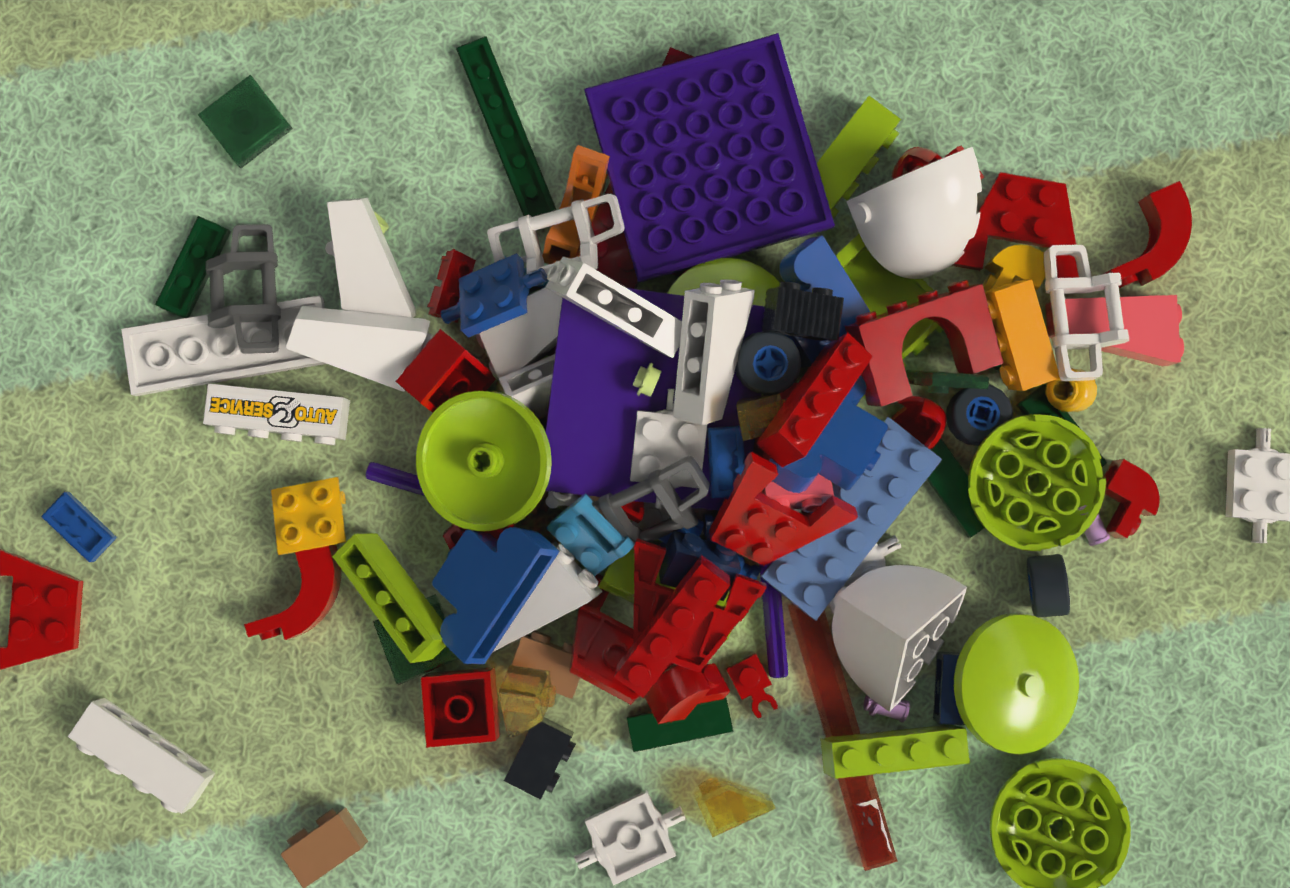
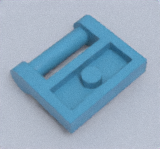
(589, 535)

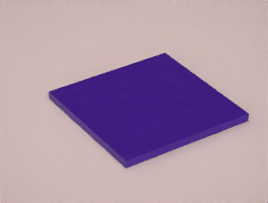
(709, 157)
(597, 405)

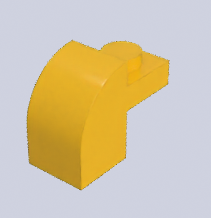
(1015, 264)

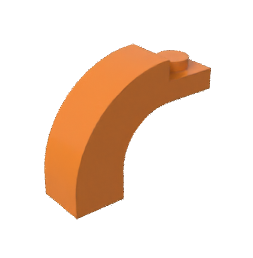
(585, 182)

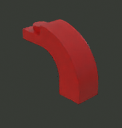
(1169, 233)
(316, 597)

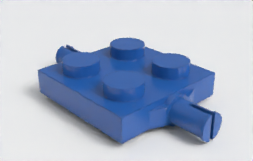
(493, 295)

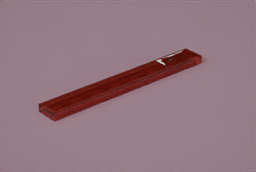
(839, 719)

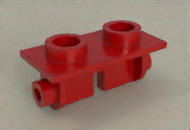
(452, 268)

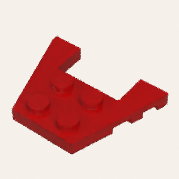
(1023, 213)
(764, 527)
(42, 611)
(714, 628)
(600, 646)

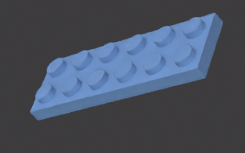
(821, 568)

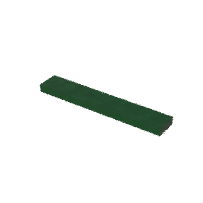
(505, 128)

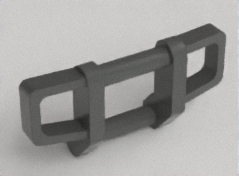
(236, 314)
(679, 510)

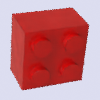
(443, 372)
(460, 707)

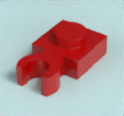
(751, 680)

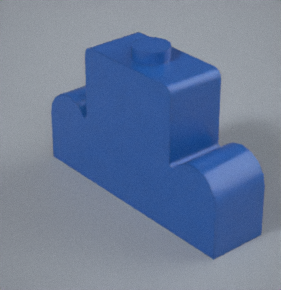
(816, 266)
(841, 450)
(489, 587)

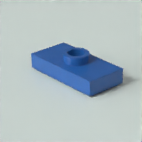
(725, 458)
(79, 526)

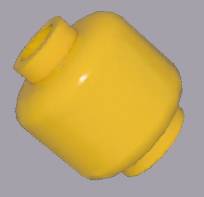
(1071, 395)

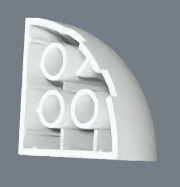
(921, 217)
(892, 625)

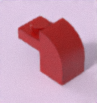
(1136, 495)
(682, 689)

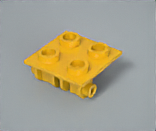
(308, 515)

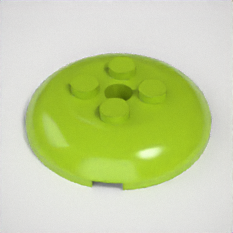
(1067, 475)
(1093, 832)

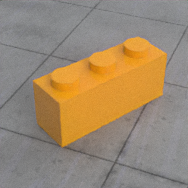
(1021, 336)

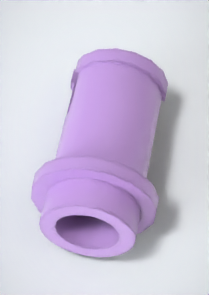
(1096, 532)
(899, 712)

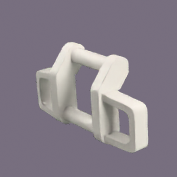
(578, 212)
(1083, 284)

